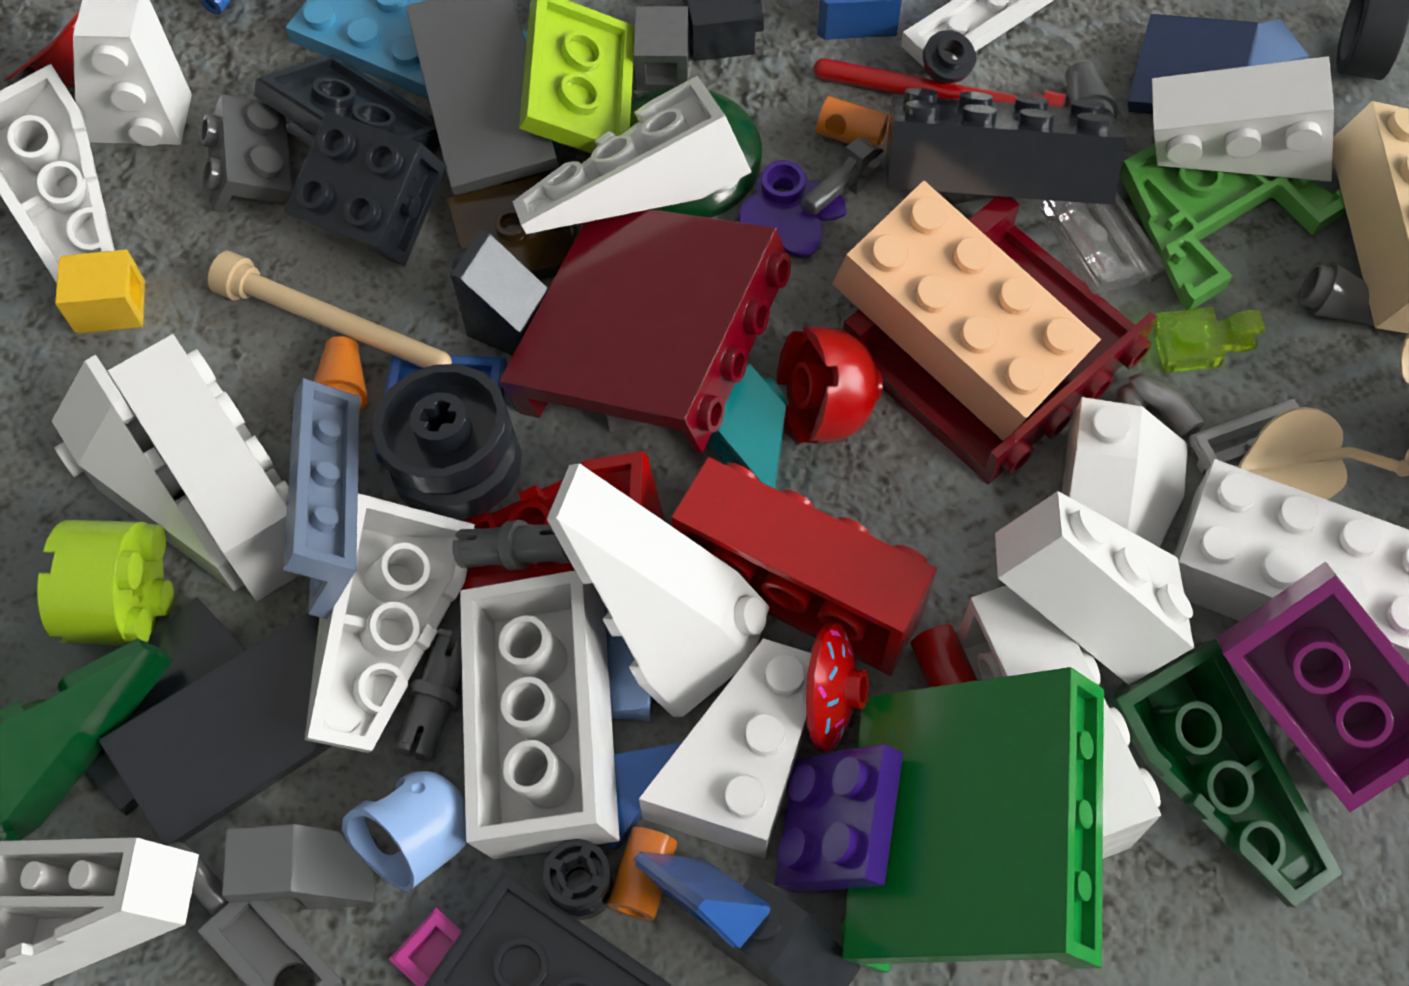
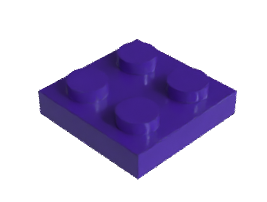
(839, 820)

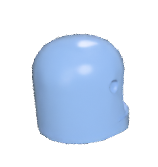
(423, 820)

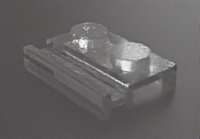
(1104, 243)

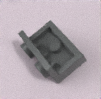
(245, 152)

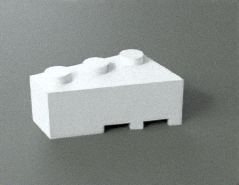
(127, 75)
(1248, 120)
(738, 757)
(85, 902)

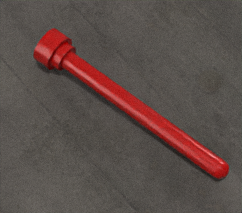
(897, 82)

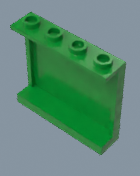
(989, 825)

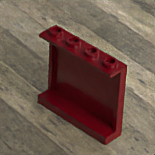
(651, 320)
(951, 421)

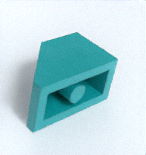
(752, 427)

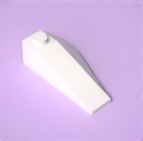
(667, 158)
(125, 466)
(1125, 467)
(668, 598)

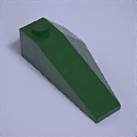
(57, 738)
(1217, 758)

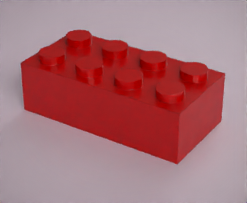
(809, 562)

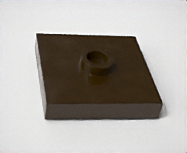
(495, 214)

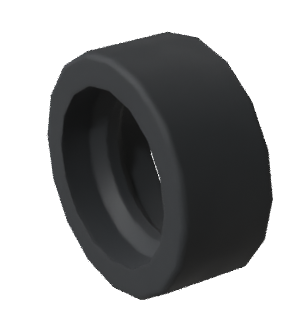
(1372, 37)

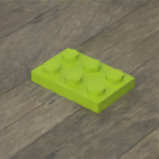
(576, 74)

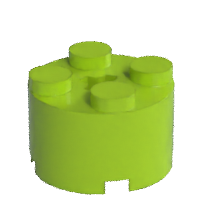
(104, 582)

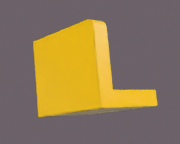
(100, 291)

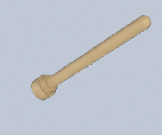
(238, 278)

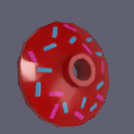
(833, 687)

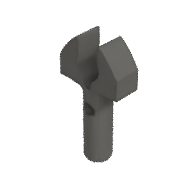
(854, 173)

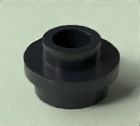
(942, 68)

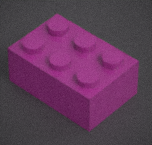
(1328, 683)

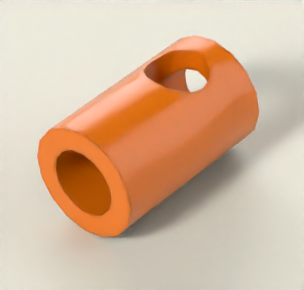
(848, 121)
(632, 890)

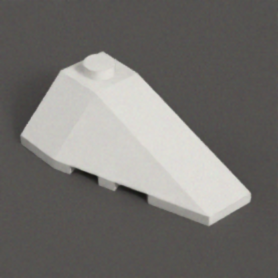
(50, 170)
(381, 621)

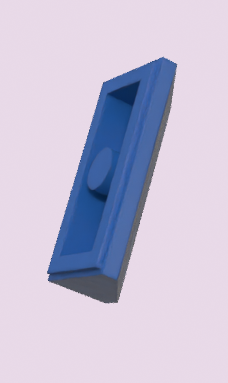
(706, 894)

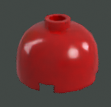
(828, 384)

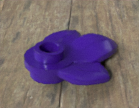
(783, 210)

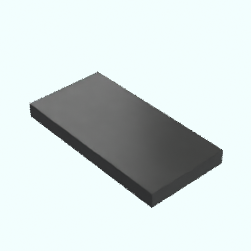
(474, 86)

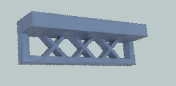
(323, 492)

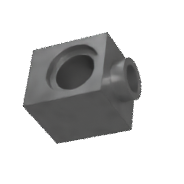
(661, 47)

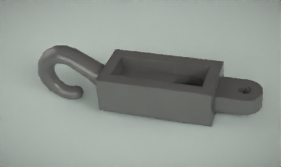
(252, 935)

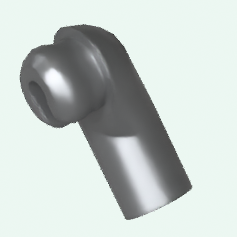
(1166, 399)

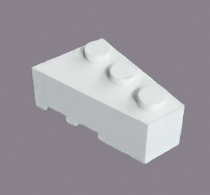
(1098, 585)

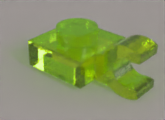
(1198, 341)

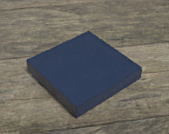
(1188, 46)

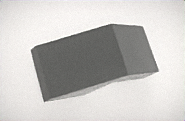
(296, 864)

